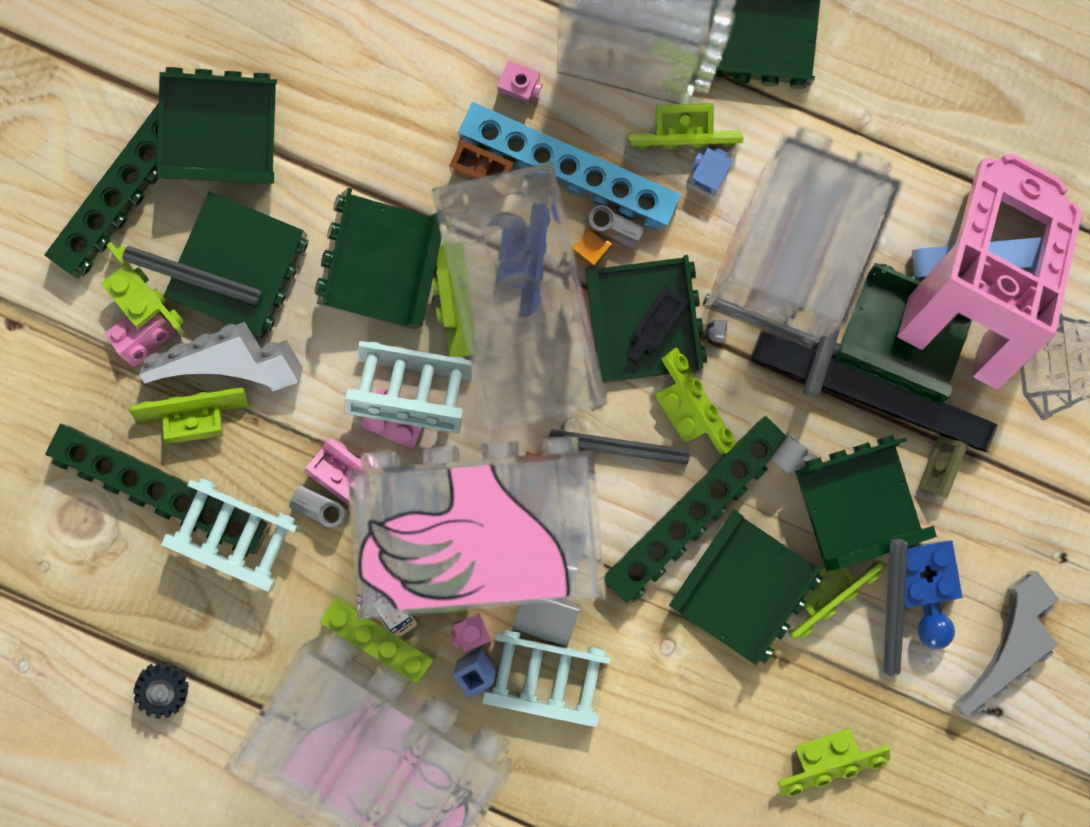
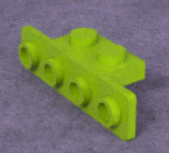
(685, 126)
(135, 297)
(448, 311)
(690, 407)
(190, 416)
(834, 588)
(830, 759)

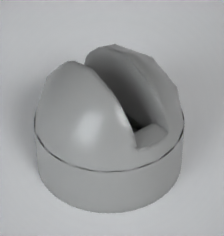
(717, 330)

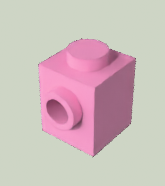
(519, 83)
(471, 633)

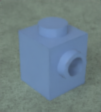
(710, 170)
(474, 672)

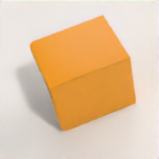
(591, 249)

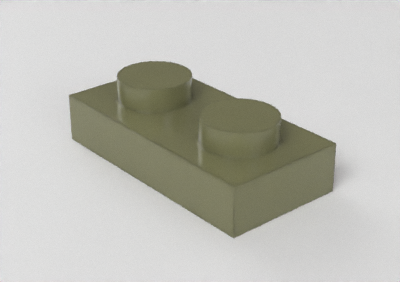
(943, 466)

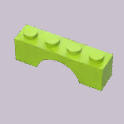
(377, 641)

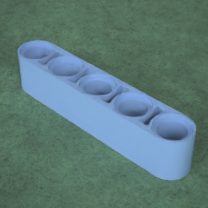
(1019, 252)

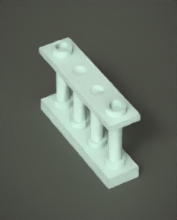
(402, 410)
(208, 551)
(527, 701)

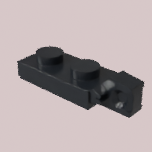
(657, 322)

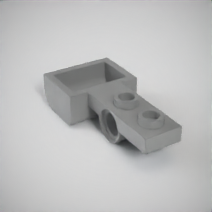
(548, 621)

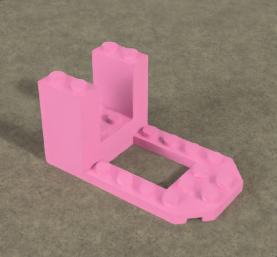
(991, 291)

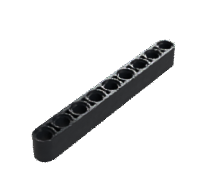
(876, 394)

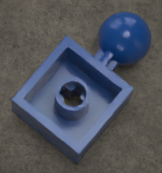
(943, 584)

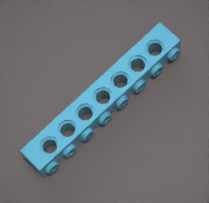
(665, 200)

